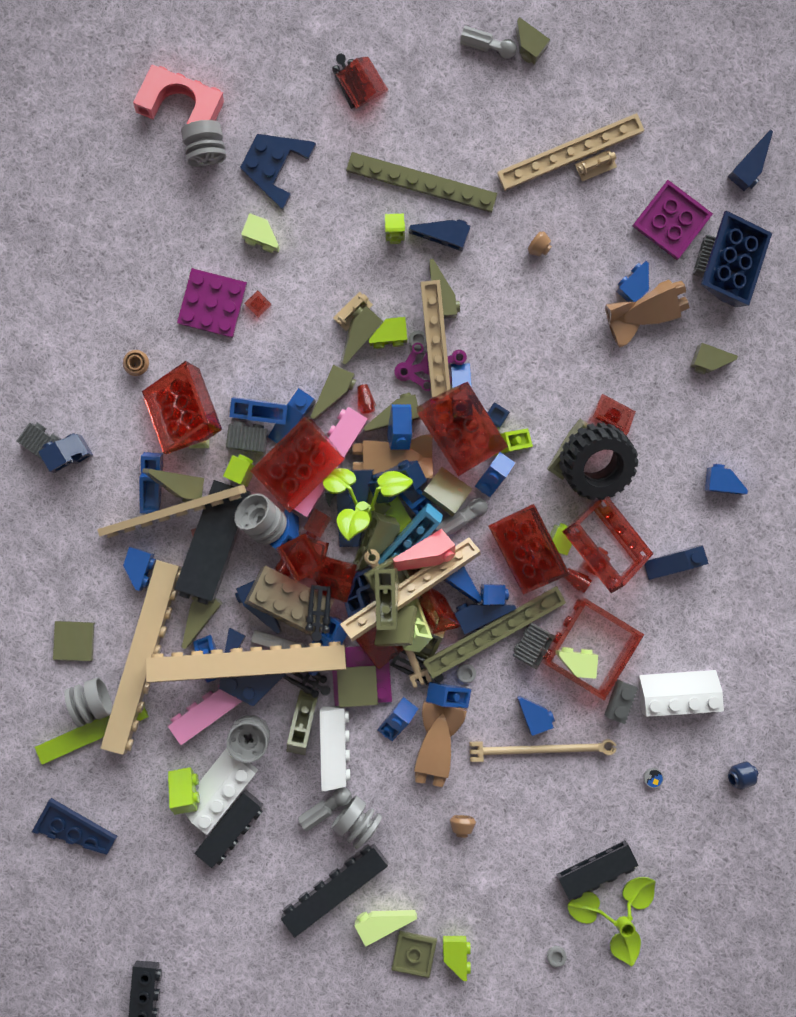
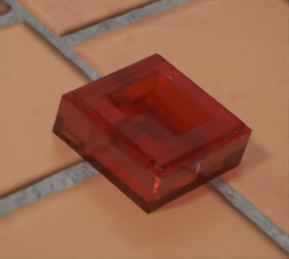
(257, 303)

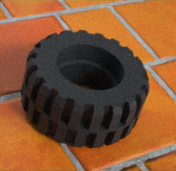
(609, 479)

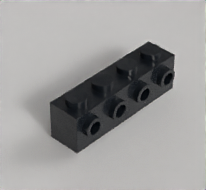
(144, 989)

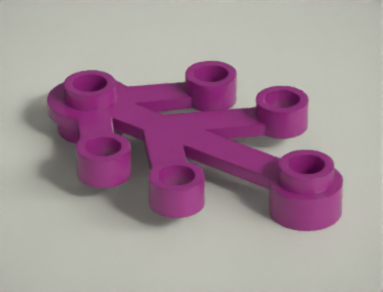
(423, 366)

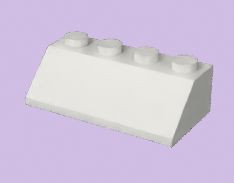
(680, 693)
(333, 747)
(219, 790)

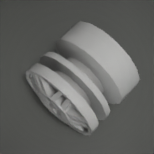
(203, 143)
(260, 519)
(88, 702)
(252, 749)
(356, 822)

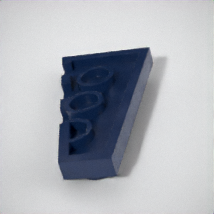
(344, 501)
(66, 824)

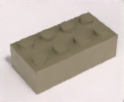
(283, 598)

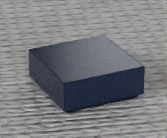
(498, 414)

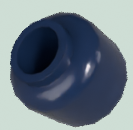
(743, 775)

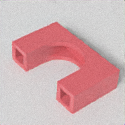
(162, 83)

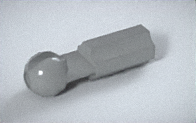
(484, 41)
(477, 507)
(266, 640)
(323, 809)

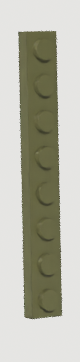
(421, 182)
(494, 632)

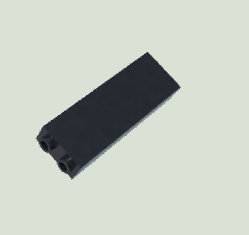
(210, 548)

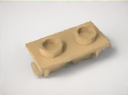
(596, 165)
(345, 315)

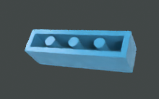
(417, 530)

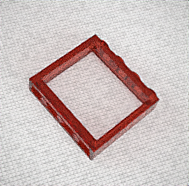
(621, 531)
(619, 664)

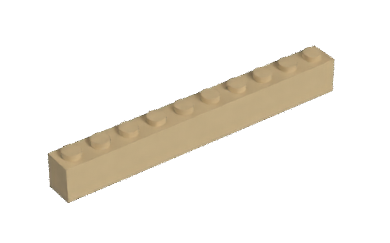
(145, 642)
(247, 663)

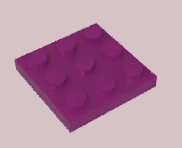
(672, 219)
(212, 303)
(357, 657)

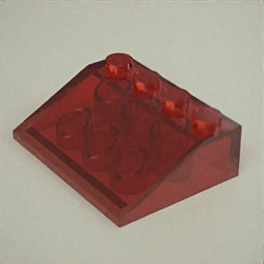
(181, 408)
(461, 428)
(298, 464)
(528, 549)

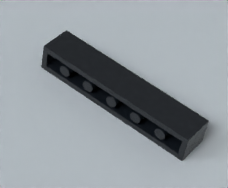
(334, 890)

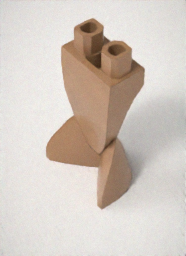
(653, 308)
(380, 457)
(435, 750)

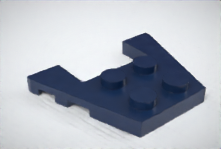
(267, 159)
(247, 688)

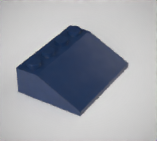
(736, 260)

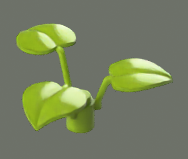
(354, 522)
(627, 943)

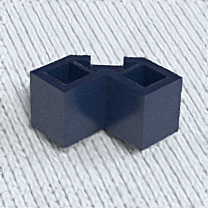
(65, 452)
(409, 468)
(358, 594)

